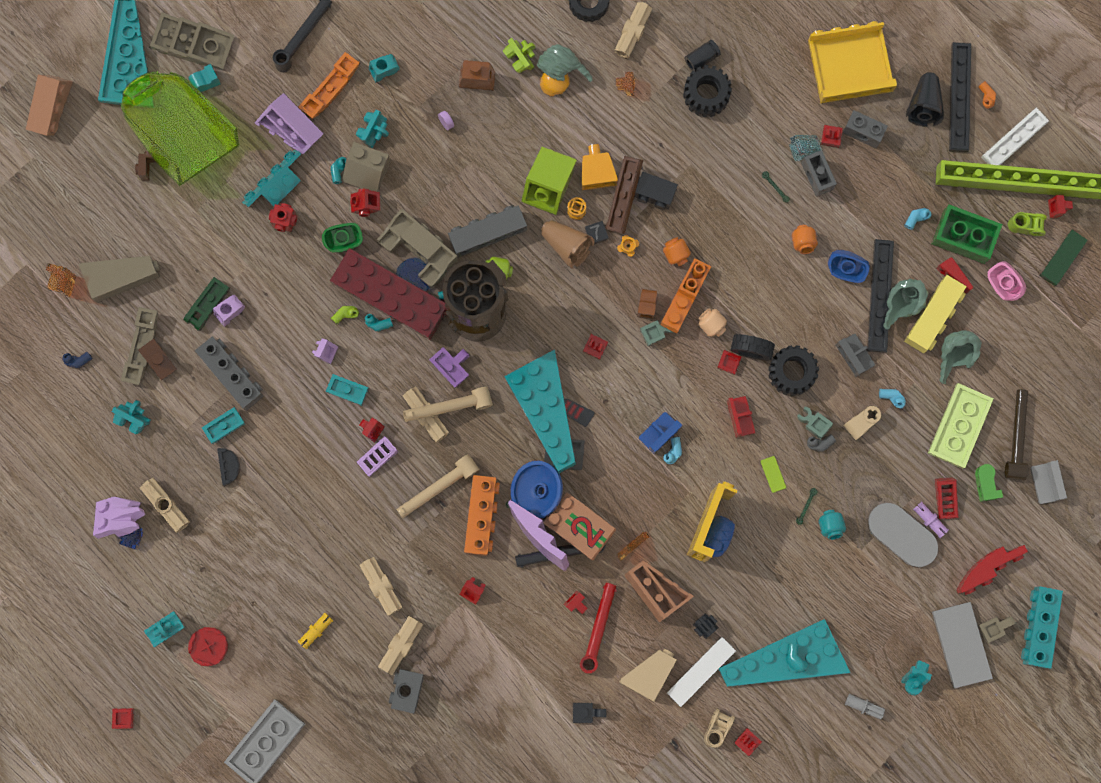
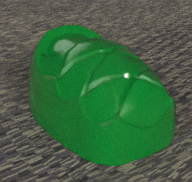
(342, 237)

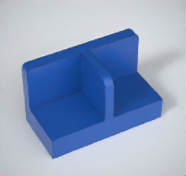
(660, 432)

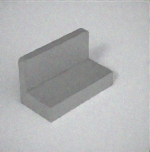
(1048, 482)

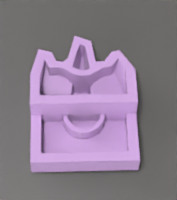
(116, 517)

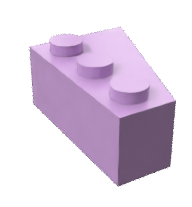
(290, 123)

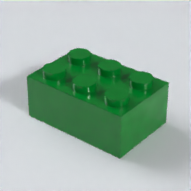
(966, 234)

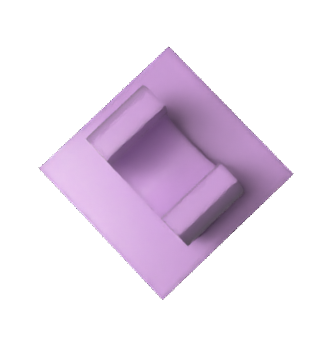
(325, 350)

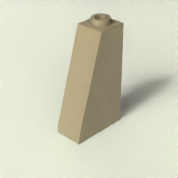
(118, 275)

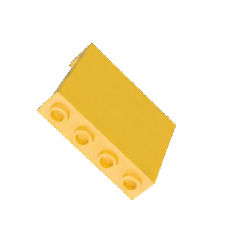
(851, 62)
(696, 548)

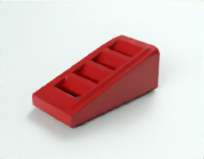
(952, 269)
(939, 490)

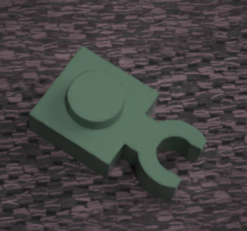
(654, 332)
(816, 424)

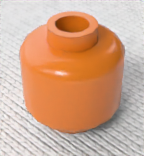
(804, 239)
(676, 251)

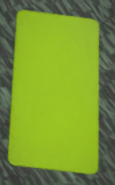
(773, 474)

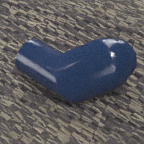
(76, 362)

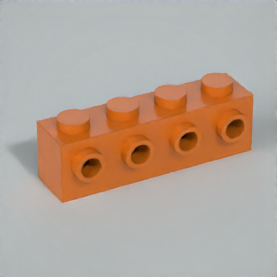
(480, 515)

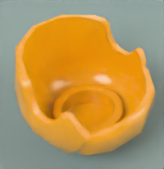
(552, 86)

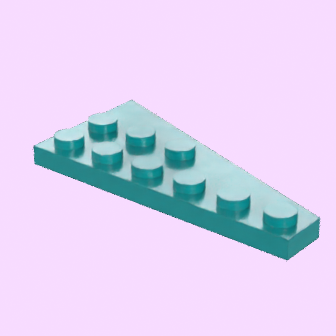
(124, 53)
(542, 400)
(771, 663)

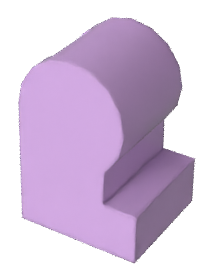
(228, 309)

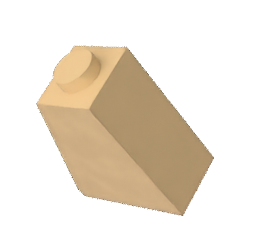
(650, 674)

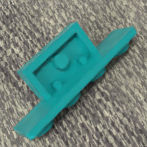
(277, 184)

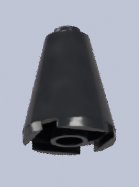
(926, 102)

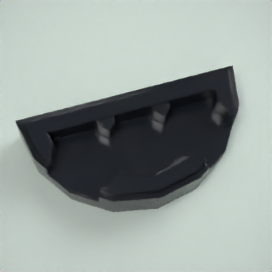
(228, 466)

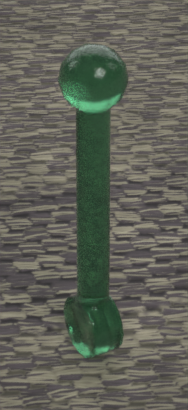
(765, 175)
(813, 492)

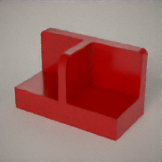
(740, 416)

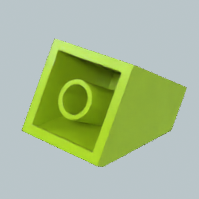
(548, 180)

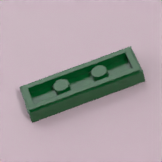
(1063, 257)

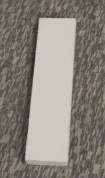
(1015, 138)
(701, 671)

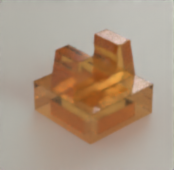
(626, 83)

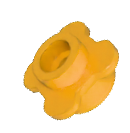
(625, 241)

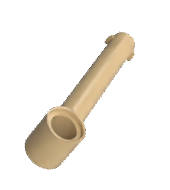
(480, 399)
(465, 468)

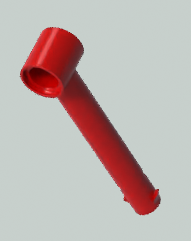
(599, 627)

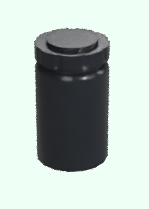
(702, 55)

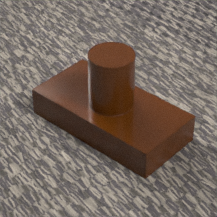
(157, 359)

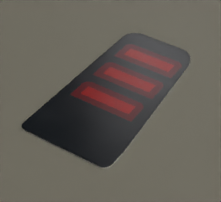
(578, 412)

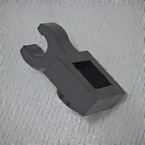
(584, 712)

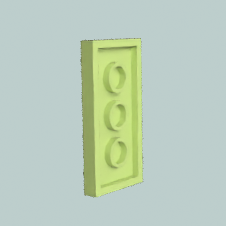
(960, 426)

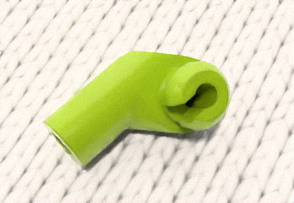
(345, 312)

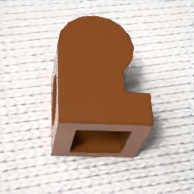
(647, 304)

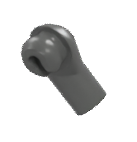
(820, 445)

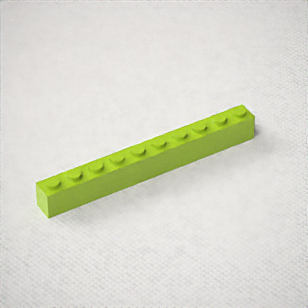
(1018, 179)

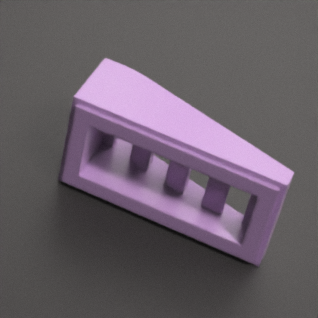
(384, 441)

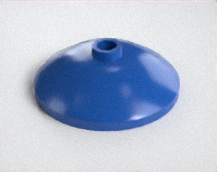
(528, 487)

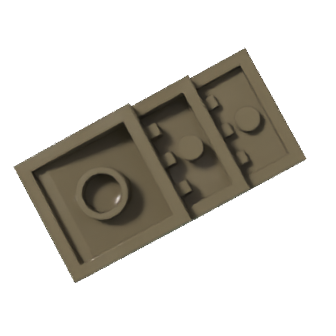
(191, 41)

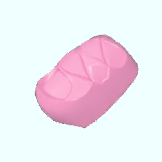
(1006, 281)

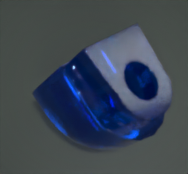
(132, 539)

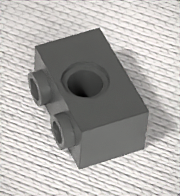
(865, 129)
(818, 173)
(414, 681)

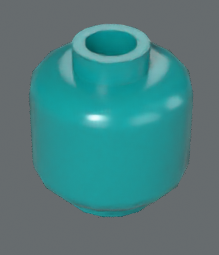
(832, 524)

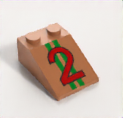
(579, 526)

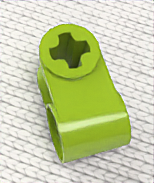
(1031, 224)

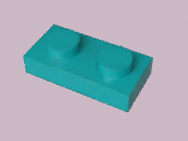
(347, 390)
(223, 425)

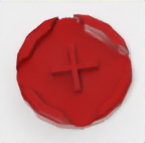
(208, 646)

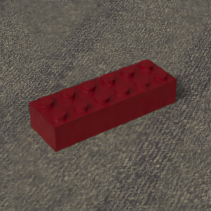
(389, 294)

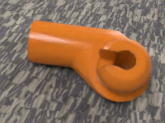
(989, 95)

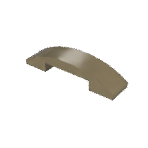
(145, 331)

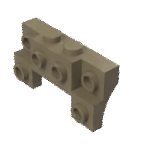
(421, 243)

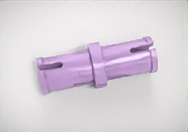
(930, 519)

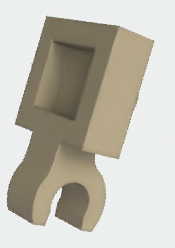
(993, 628)

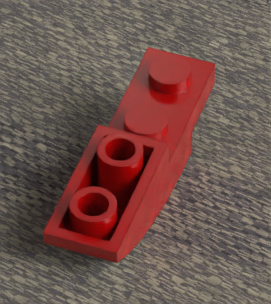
(983, 570)

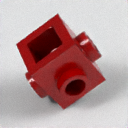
(365, 202)
(285, 223)

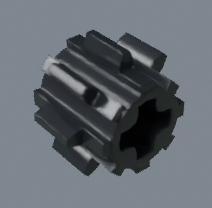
(705, 625)

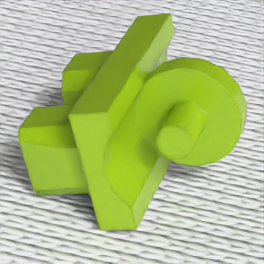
(515, 48)

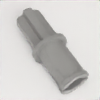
(865, 706)

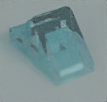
(803, 146)

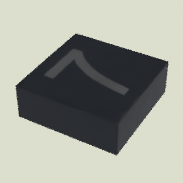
(597, 231)

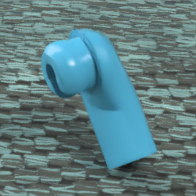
(917, 215)
(894, 396)
(675, 453)

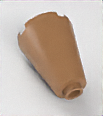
(567, 242)

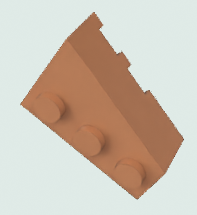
(48, 104)
(656, 590)

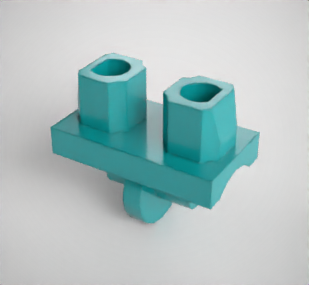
(374, 129)
(132, 413)
(164, 629)
(916, 678)

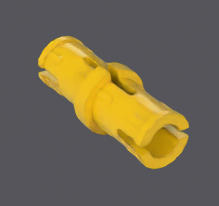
(315, 630)

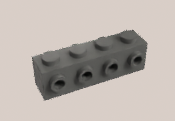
(487, 231)
(229, 373)

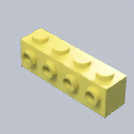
(935, 314)

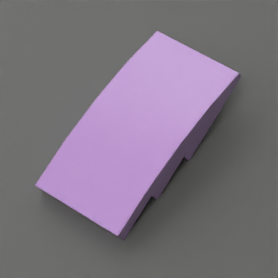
(536, 533)

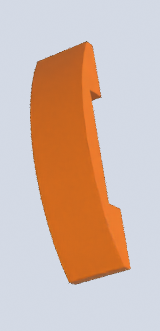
(330, 87)

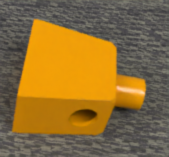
(597, 169)

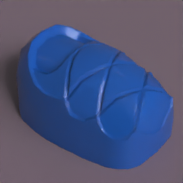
(848, 266)
(719, 535)

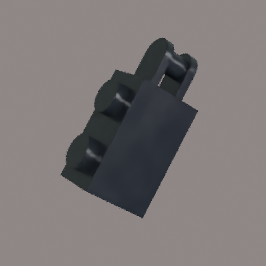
(655, 191)

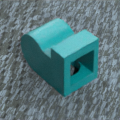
(383, 67)
(204, 79)

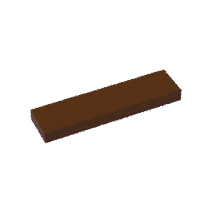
(624, 194)

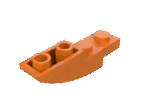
(685, 295)

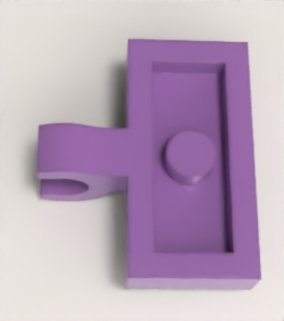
(450, 366)

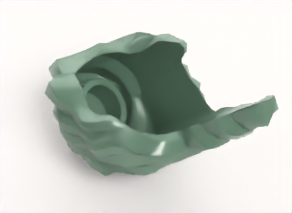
(559, 61)
(904, 300)
(959, 350)

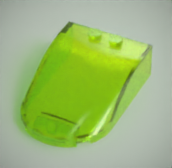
(177, 124)

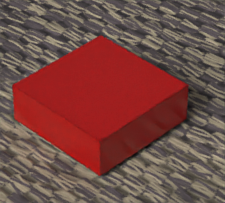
(729, 362)
(122, 718)

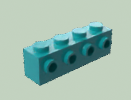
(1042, 627)

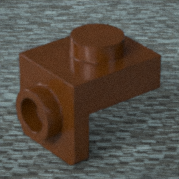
(142, 168)

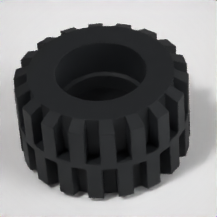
(714, 78)
(804, 359)

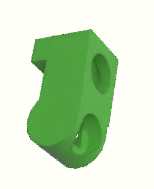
(986, 484)

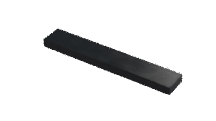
(960, 97)
(880, 292)

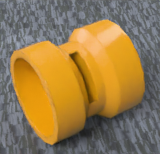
(577, 212)

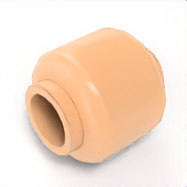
(712, 322)

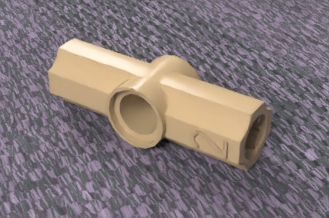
(633, 30)
(432, 424)
(172, 514)
(381, 586)
(400, 645)

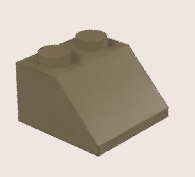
(365, 167)

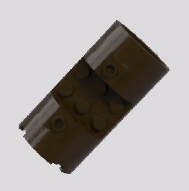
(475, 299)

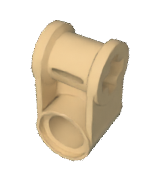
(860, 423)
(718, 727)

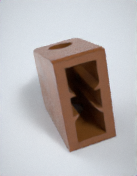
(477, 75)

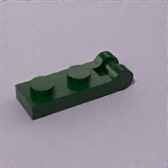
(209, 298)

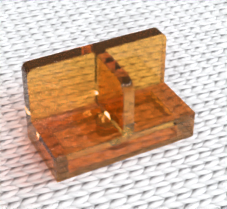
(60, 279)

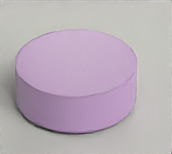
(446, 120)

